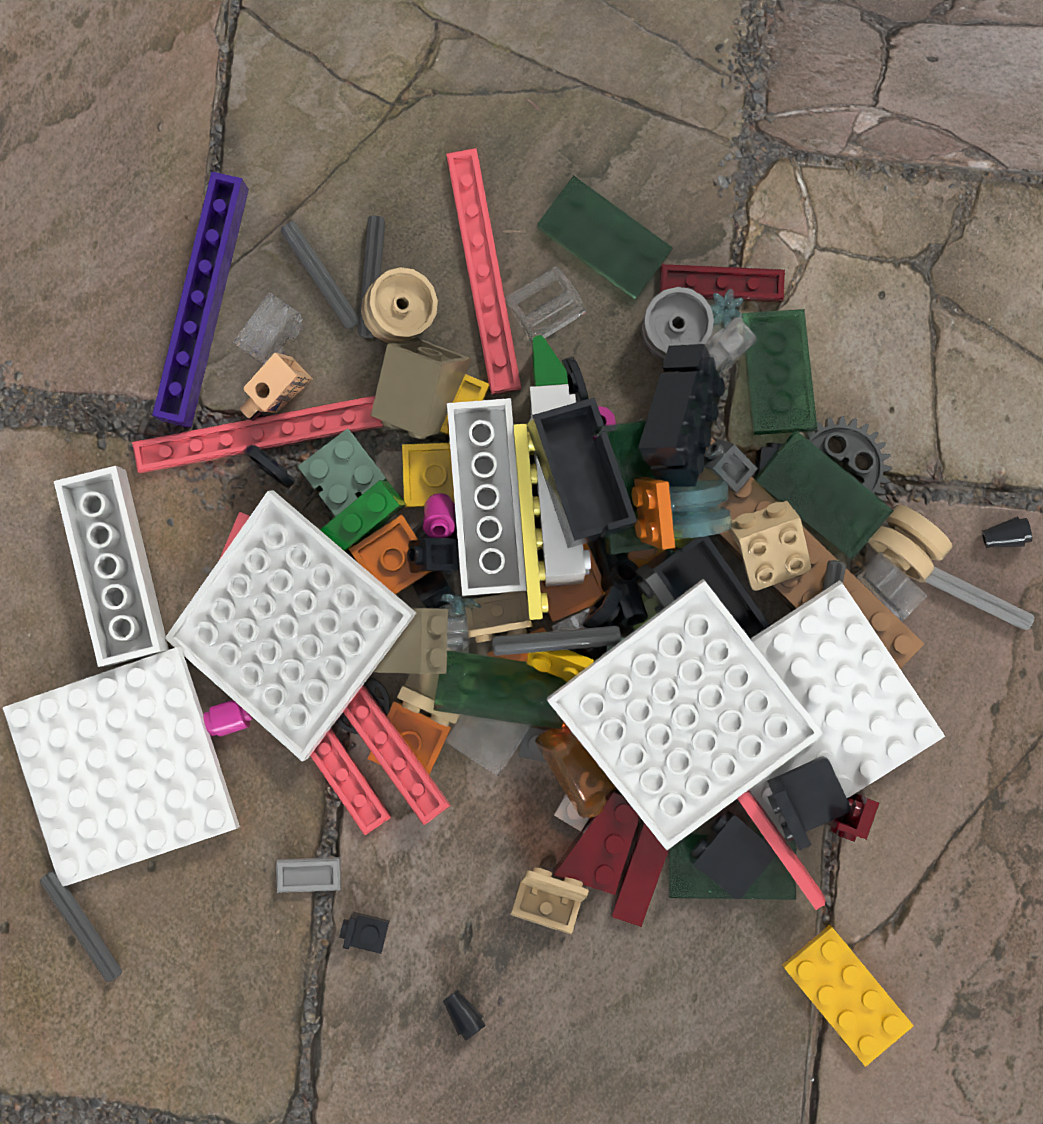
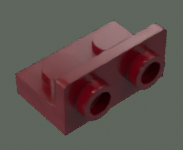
(858, 820)

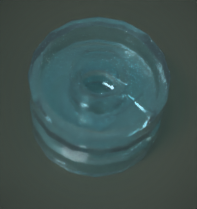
(696, 509)

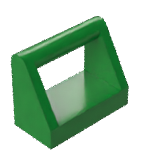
(546, 365)

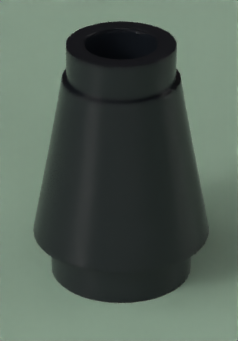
(1010, 533)
(464, 1015)

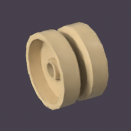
(412, 292)
(911, 542)

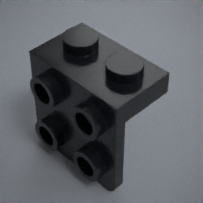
(807, 799)
(732, 855)

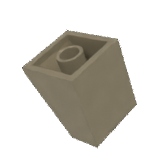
(417, 386)
(420, 646)

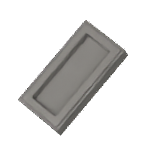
(308, 874)

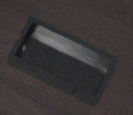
(682, 415)
(581, 472)
(699, 560)

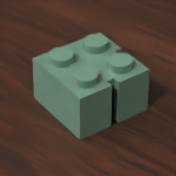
(341, 471)

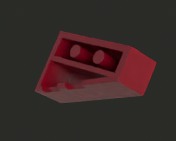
(602, 846)

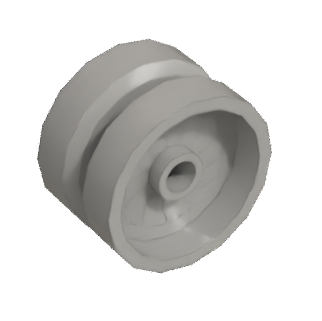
(674, 307)

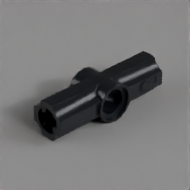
(621, 574)

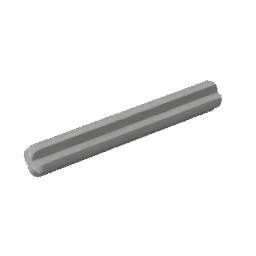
(981, 599)

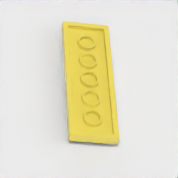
(529, 510)

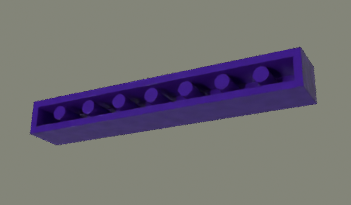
(201, 300)

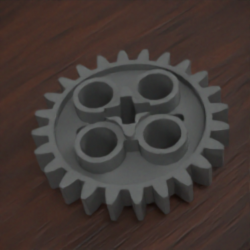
(853, 442)

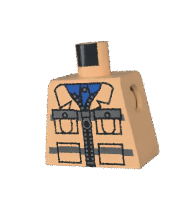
(284, 380)

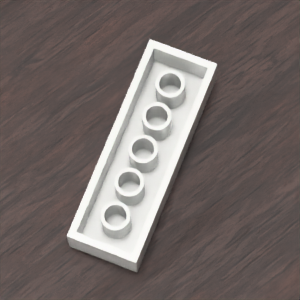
(486, 497)
(562, 563)
(111, 566)

